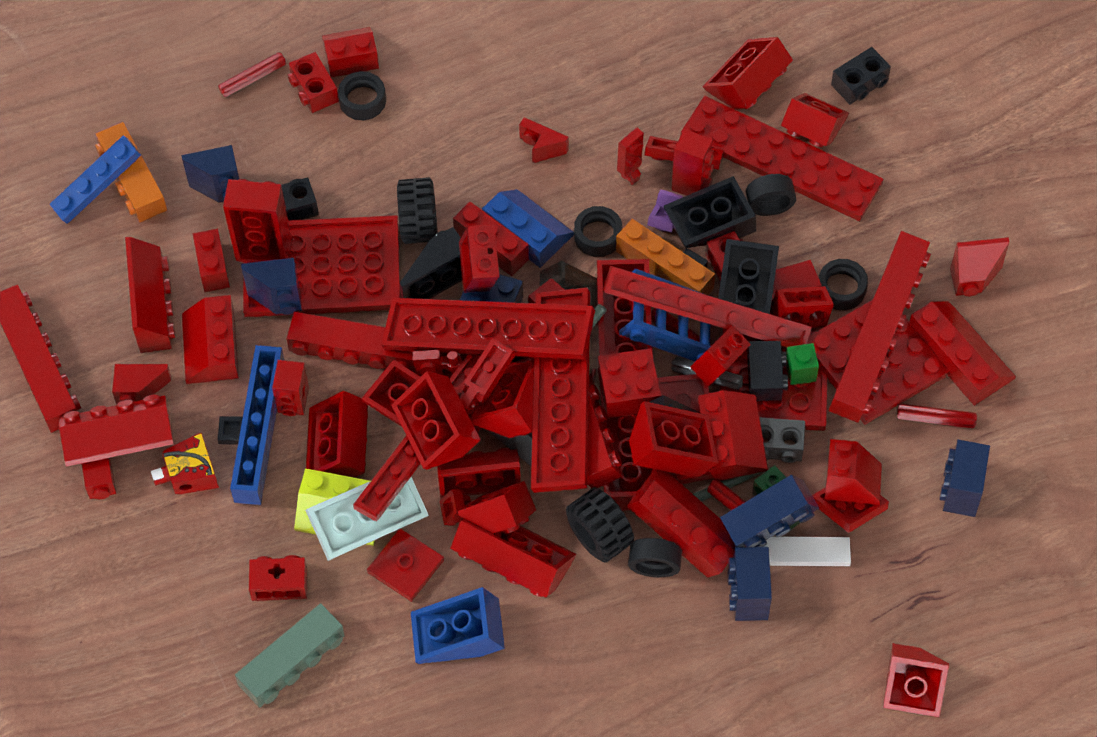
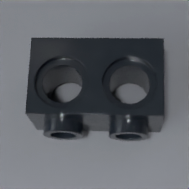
(860, 72)
(299, 208)

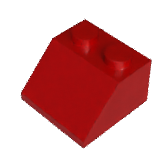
(350, 51)
(813, 119)
(852, 473)
(500, 509)

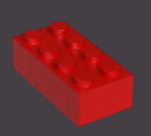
(257, 220)

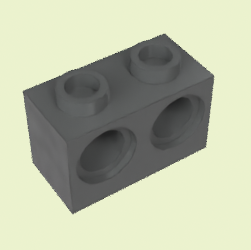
(777, 432)

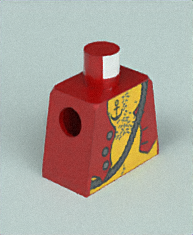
(187, 467)

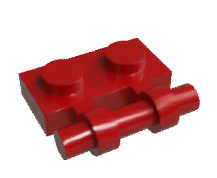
(434, 362)

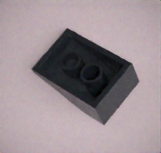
(711, 214)
(435, 268)
(749, 274)

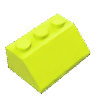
(317, 488)

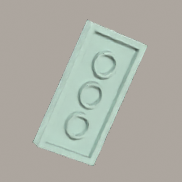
(345, 529)

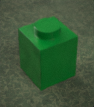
(801, 364)

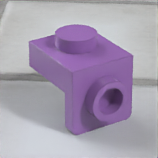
(658, 216)

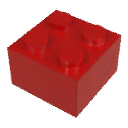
(627, 381)

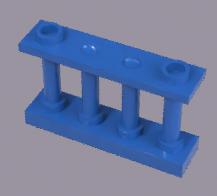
(659, 337)

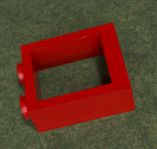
(478, 267)

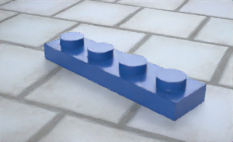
(95, 179)

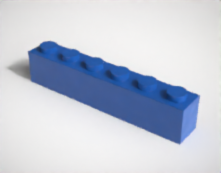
(256, 428)

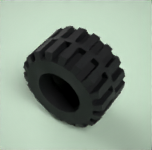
(416, 210)
(600, 524)

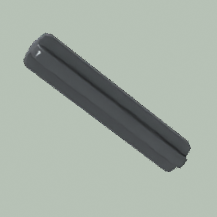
(726, 379)

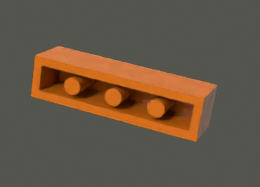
(136, 181)
(664, 259)

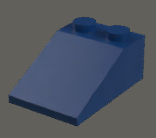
(458, 628)

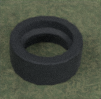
(359, 80)
(771, 194)
(596, 214)
(849, 268)
(655, 557)

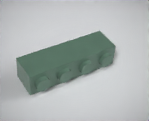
(290, 656)

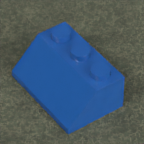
(530, 223)

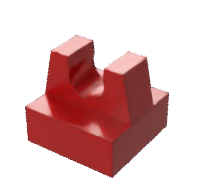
(450, 504)

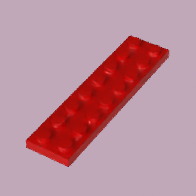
(775, 152)
(471, 325)
(560, 412)

